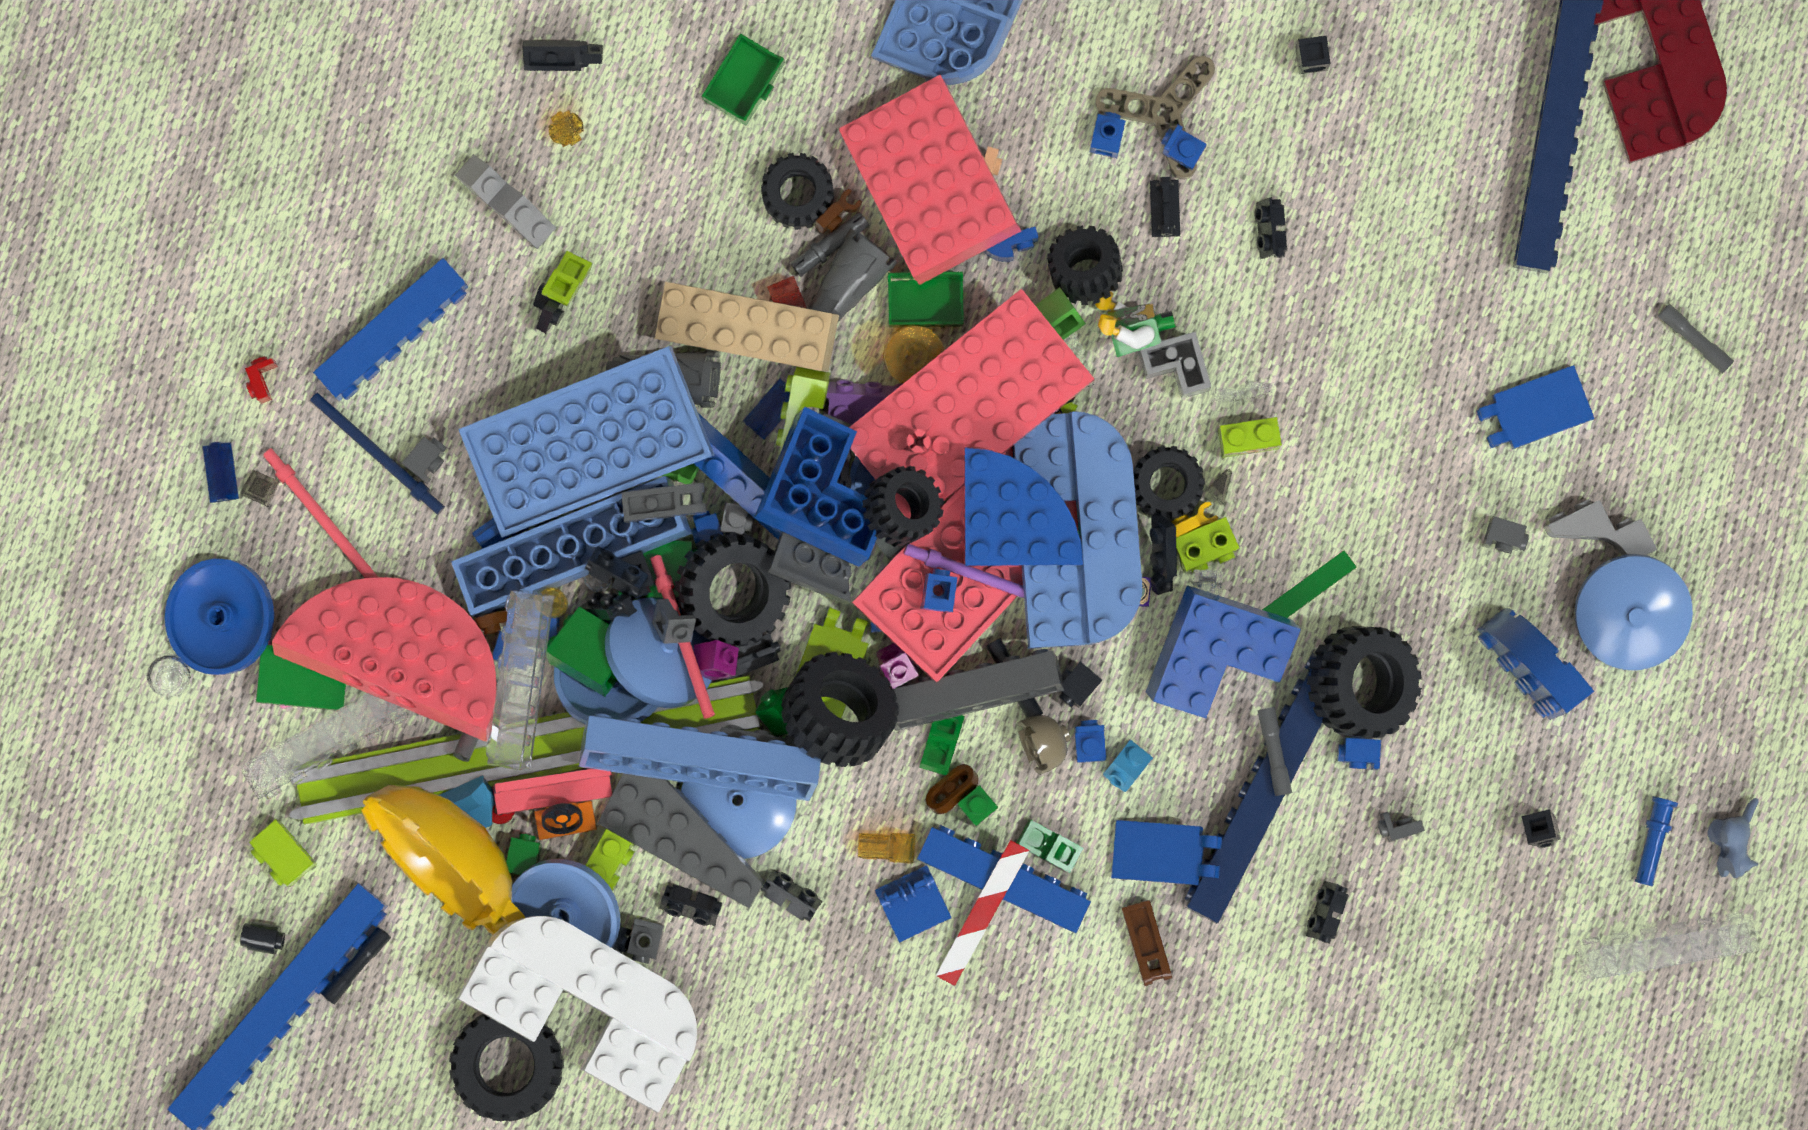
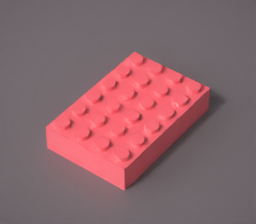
(929, 179)

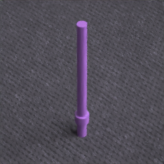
(934, 559)

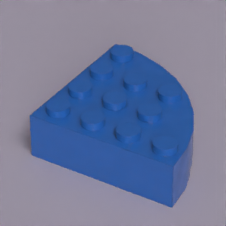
(1014, 515)
(1534, 663)

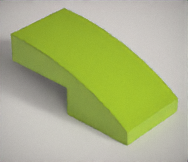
(567, 278)

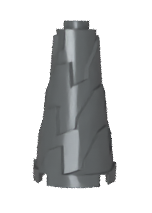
(853, 273)
(698, 370)

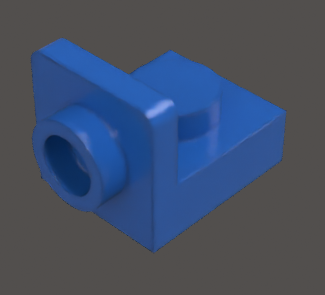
(1182, 147)
(1090, 742)

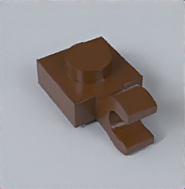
(832, 217)

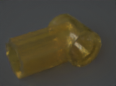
(892, 847)

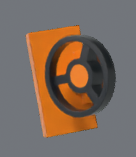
(565, 820)

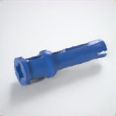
(1658, 827)

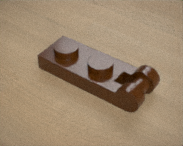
(1146, 941)

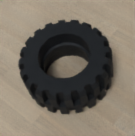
(697, 579)
(1395, 681)
(823, 732)
(495, 1104)

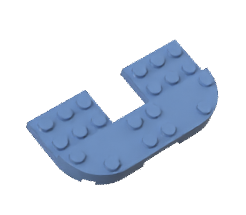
(945, 37)
(1095, 600)

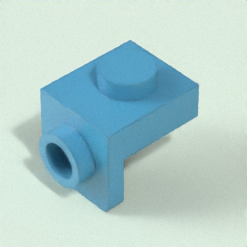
(1127, 766)

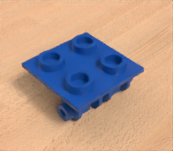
(913, 903)

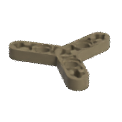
(1168, 99)

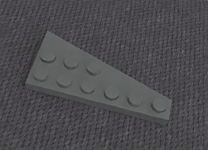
(811, 566)
(673, 829)

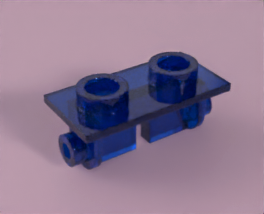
(767, 412)
(220, 472)

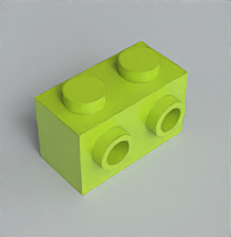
(1206, 545)
(609, 856)

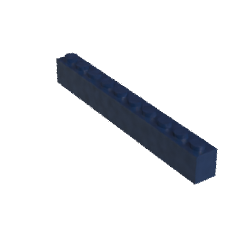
(1555, 135)
(1256, 808)

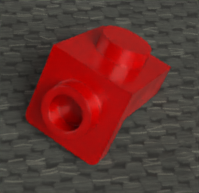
(257, 386)

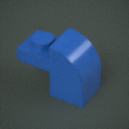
(1022, 241)

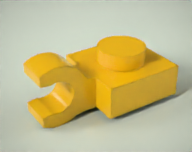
(1185, 524)

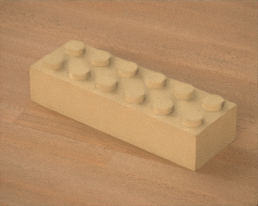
(746, 326)

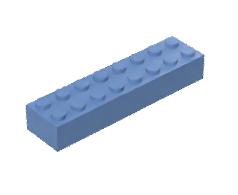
(560, 551)
(698, 757)

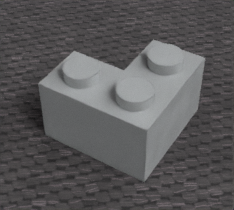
(1183, 358)

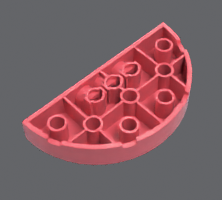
(398, 646)

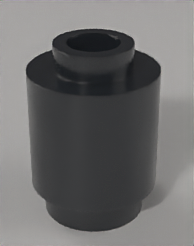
(262, 937)

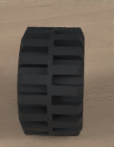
(790, 167)
(1080, 246)
(1172, 458)
(921, 497)

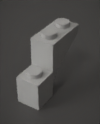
(505, 201)
(1593, 523)

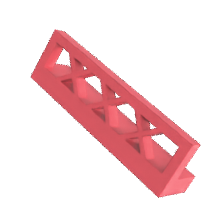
(551, 790)

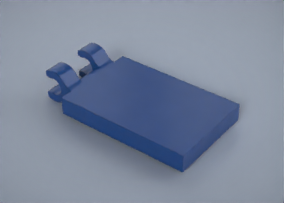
(1538, 409)
(1162, 852)

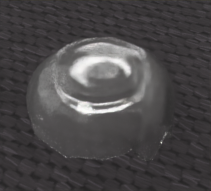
(168, 674)

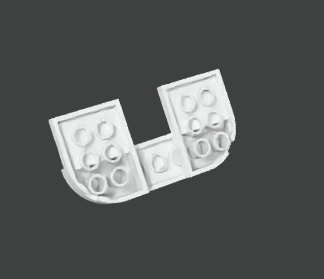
(649, 1020)

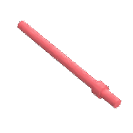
(286, 475)
(665, 586)

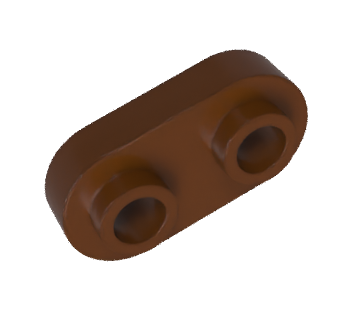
(492, 622)
(952, 789)

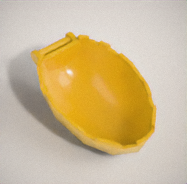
(444, 854)

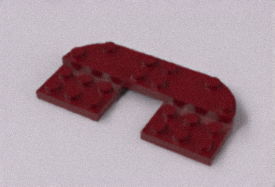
(1681, 95)

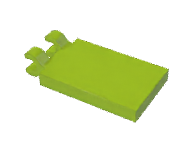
(833, 639)

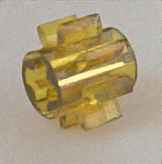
(566, 128)

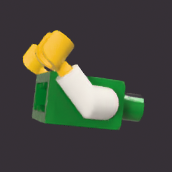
(1134, 326)

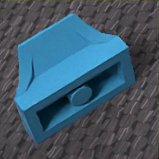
(475, 799)

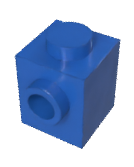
(1107, 135)

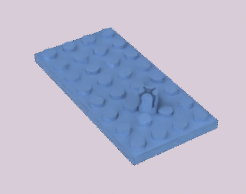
(586, 441)

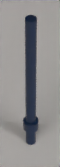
(418, 490)

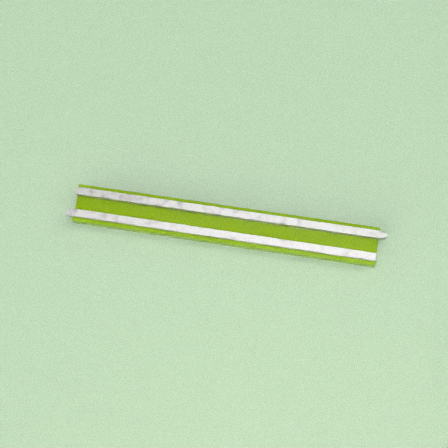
(430, 764)

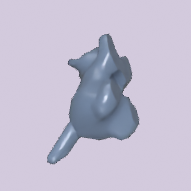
(1733, 837)

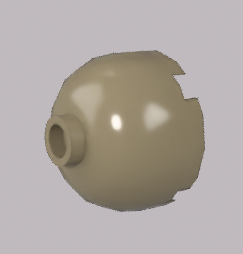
(1044, 742)

